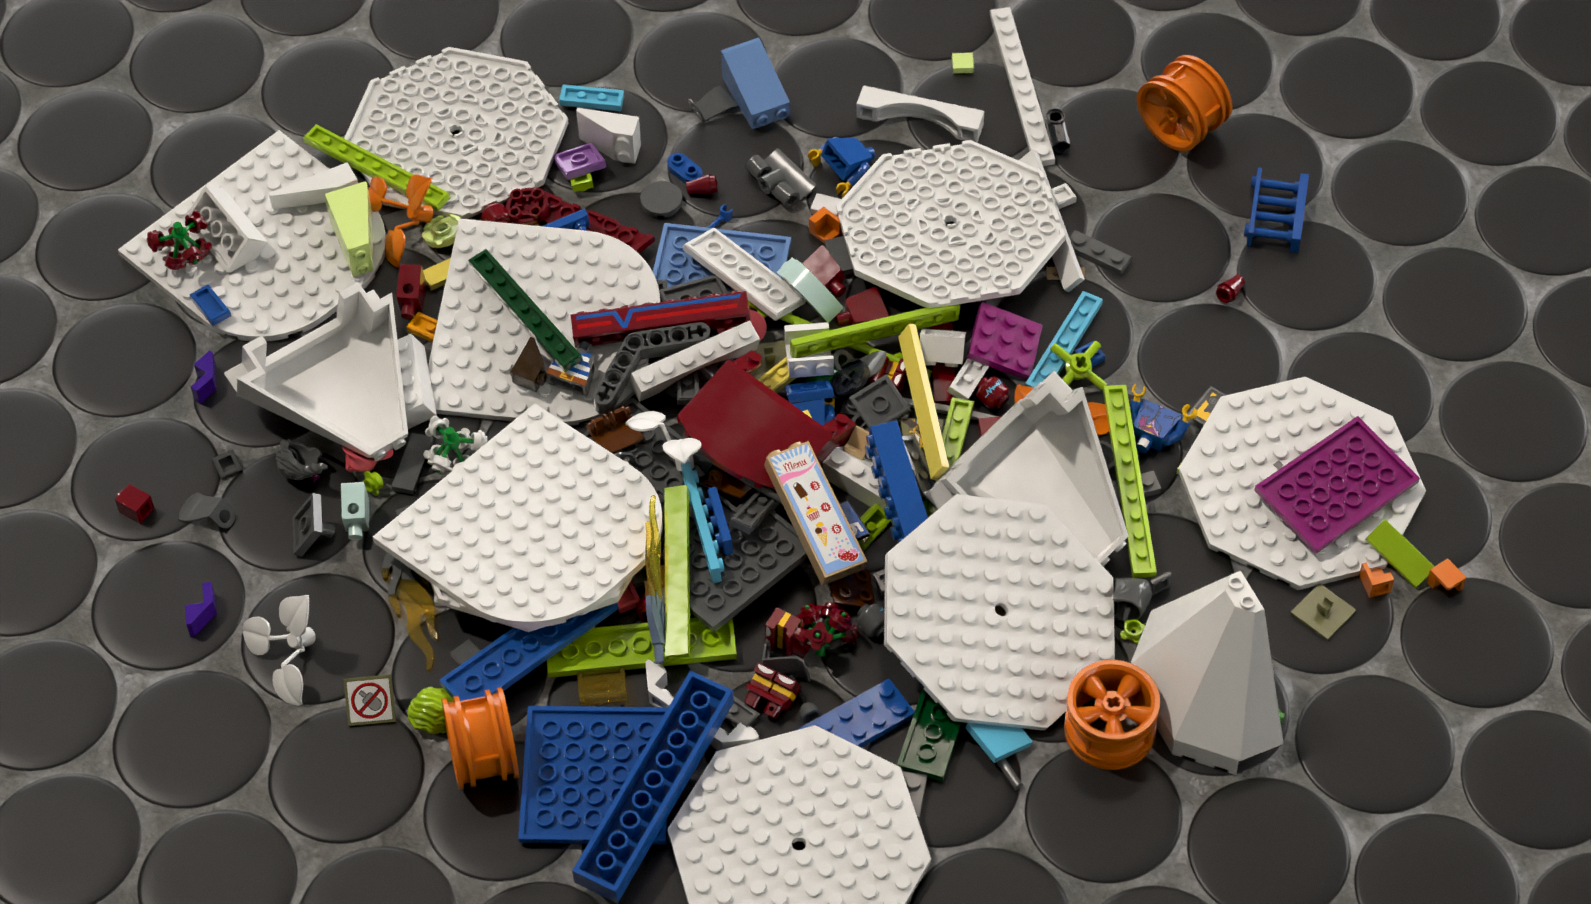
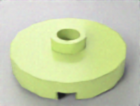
(441, 231)

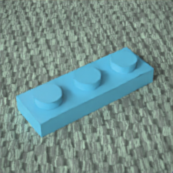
(591, 97)

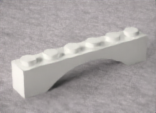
(882, 104)
(661, 374)

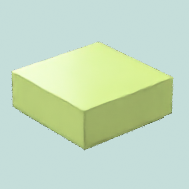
(962, 63)

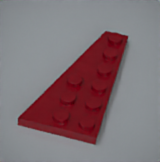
(599, 223)

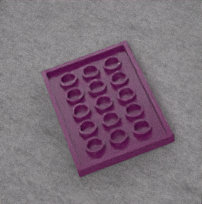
(1336, 484)

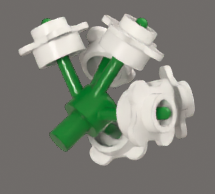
(456, 441)

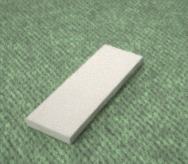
(744, 273)

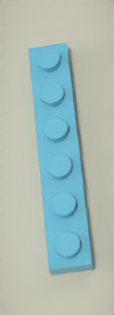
(1066, 337)
(704, 529)

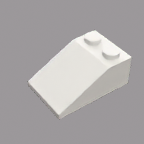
(610, 133)

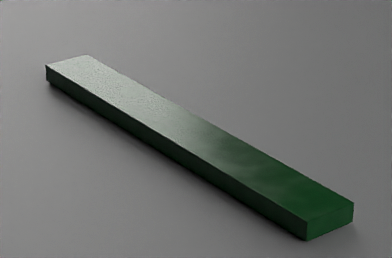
(525, 310)

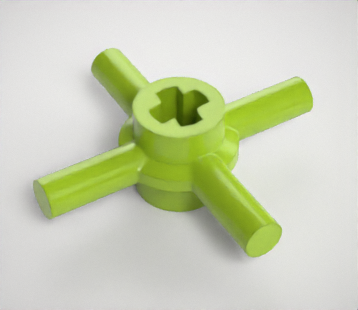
(1082, 360)

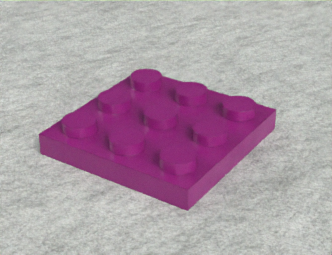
(1004, 341)

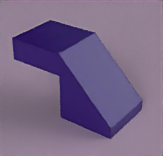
(206, 372)
(201, 613)

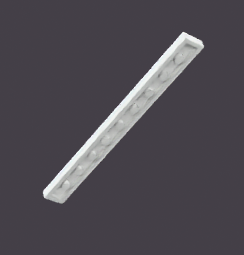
(1021, 84)

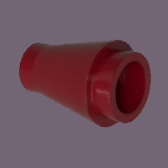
(703, 185)
(1229, 289)

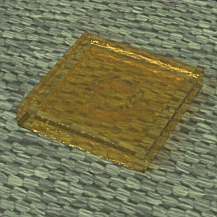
(602, 686)

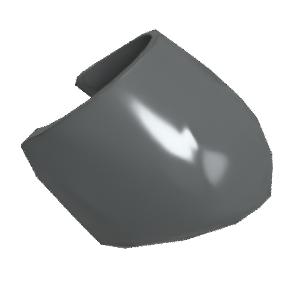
(1130, 598)

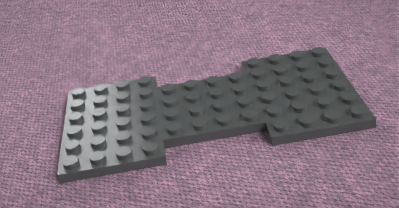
(756, 559)

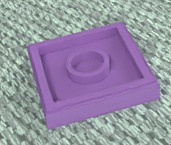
(579, 161)

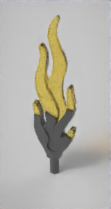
(415, 600)

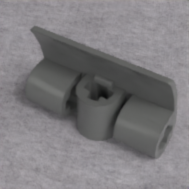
(780, 177)

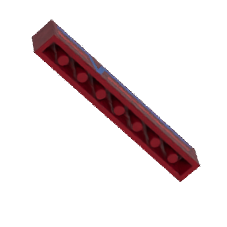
(615, 324)

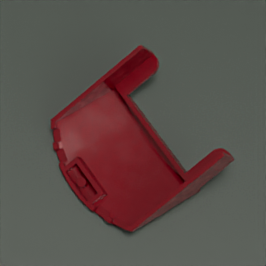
(746, 421)

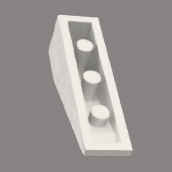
(313, 189)

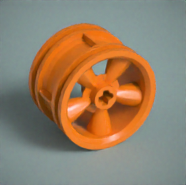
(1184, 103)
(1114, 687)
(480, 738)

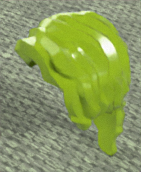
(427, 711)

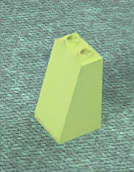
(352, 223)

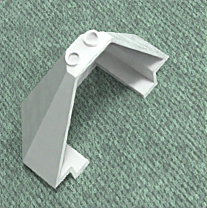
(336, 378)
(1047, 456)
(1213, 674)

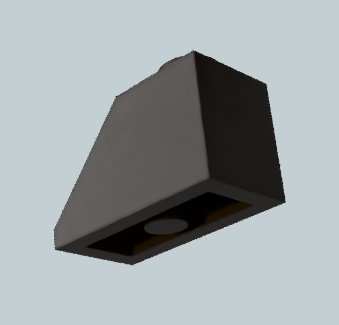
(529, 368)

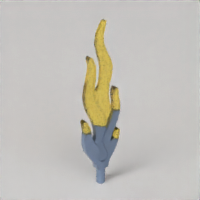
(655, 585)

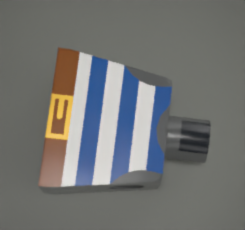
(579, 377)

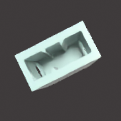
(355, 509)

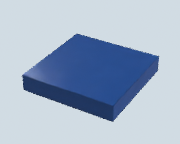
(809, 391)

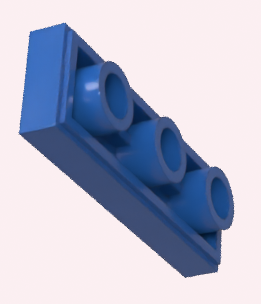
(719, 521)

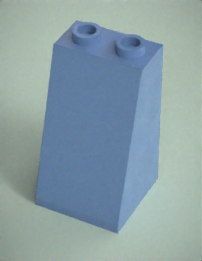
(754, 83)

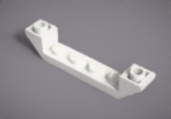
(662, 698)

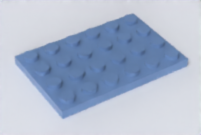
(680, 267)

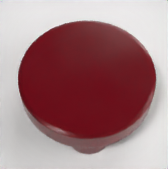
(527, 206)

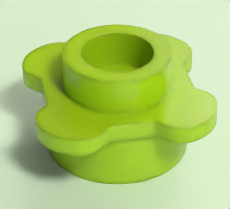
(373, 482)
(1132, 625)

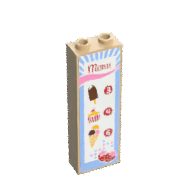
(815, 512)

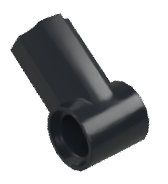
(1057, 130)

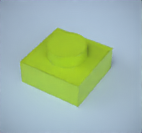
(582, 183)

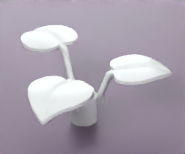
(680, 450)
(256, 633)

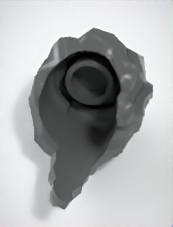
(298, 461)

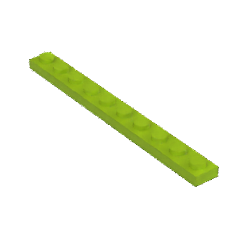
(1129, 481)

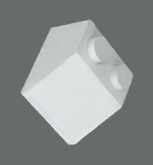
(942, 347)

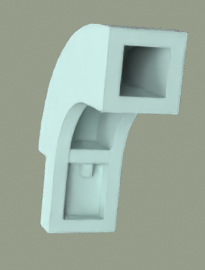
(810, 289)

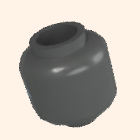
(871, 620)

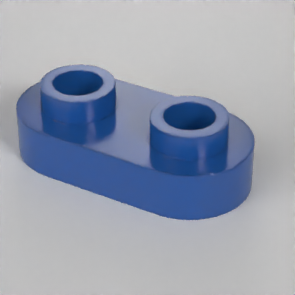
(681, 167)

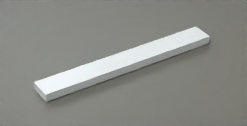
(1064, 257)

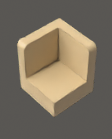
(857, 443)

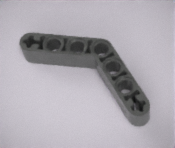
(645, 351)

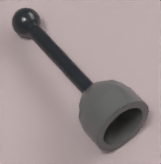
(808, 710)

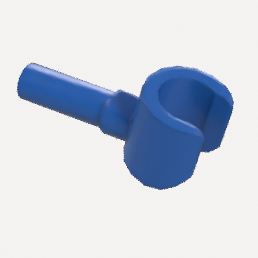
(723, 216)

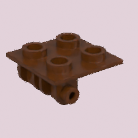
(612, 432)
(727, 483)
(853, 590)

